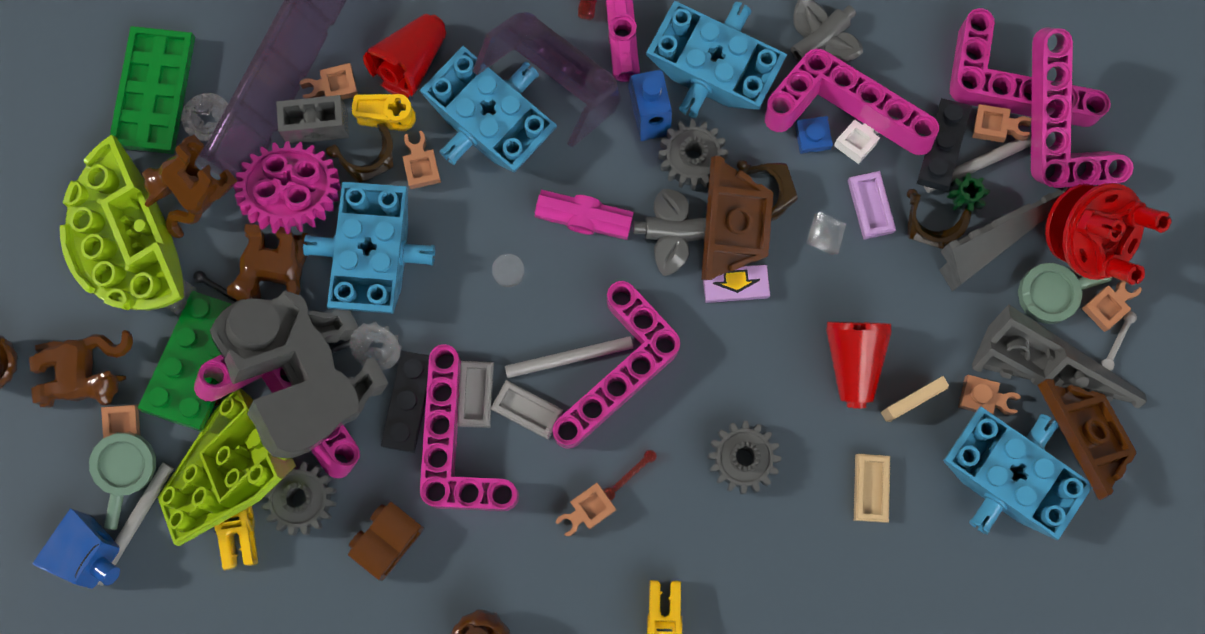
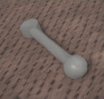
(1129, 318)

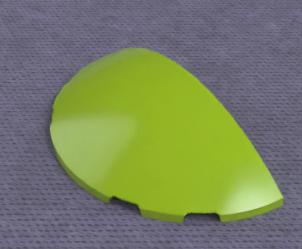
(115, 240)

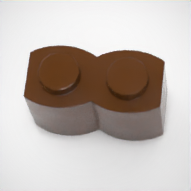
(385, 541)

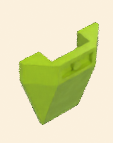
(220, 473)

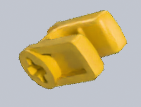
(382, 108)
(245, 529)
(674, 618)

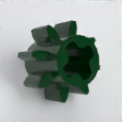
(973, 187)

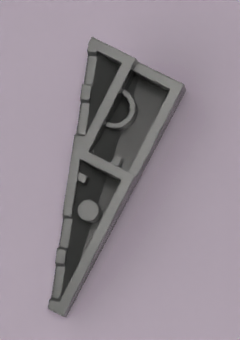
(985, 244)
(1029, 351)

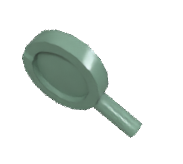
(1053, 292)
(121, 467)

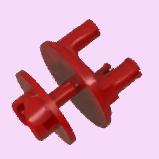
(1101, 230)

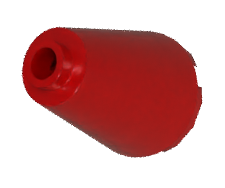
(406, 54)
(858, 358)

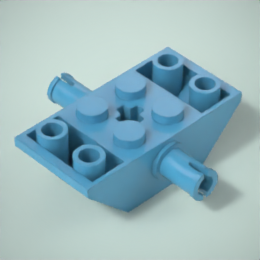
(743, 64)
(465, 98)
(369, 218)
(1045, 488)

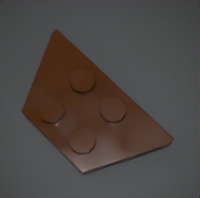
(735, 220)
(1092, 433)

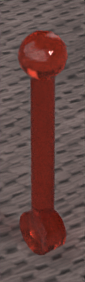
(649, 457)

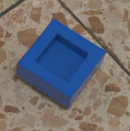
(813, 134)

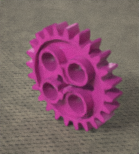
(288, 178)

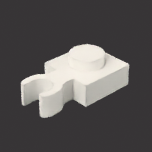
(857, 141)

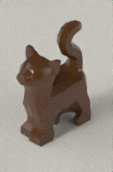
(191, 186)
(268, 265)
(74, 369)

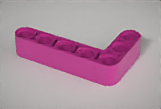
(1012, 85)
(851, 100)
(1060, 121)
(623, 372)
(448, 441)
(336, 443)

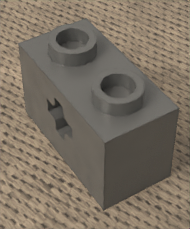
(312, 119)

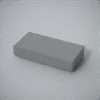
(475, 394)
(526, 409)

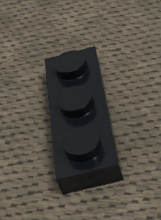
(941, 160)
(407, 403)

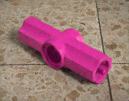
(623, 49)
(584, 214)

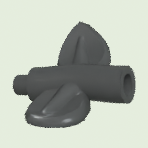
(825, 31)
(671, 230)

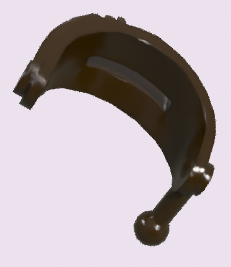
(380, 165)
(786, 187)
(934, 238)

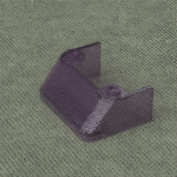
(558, 60)

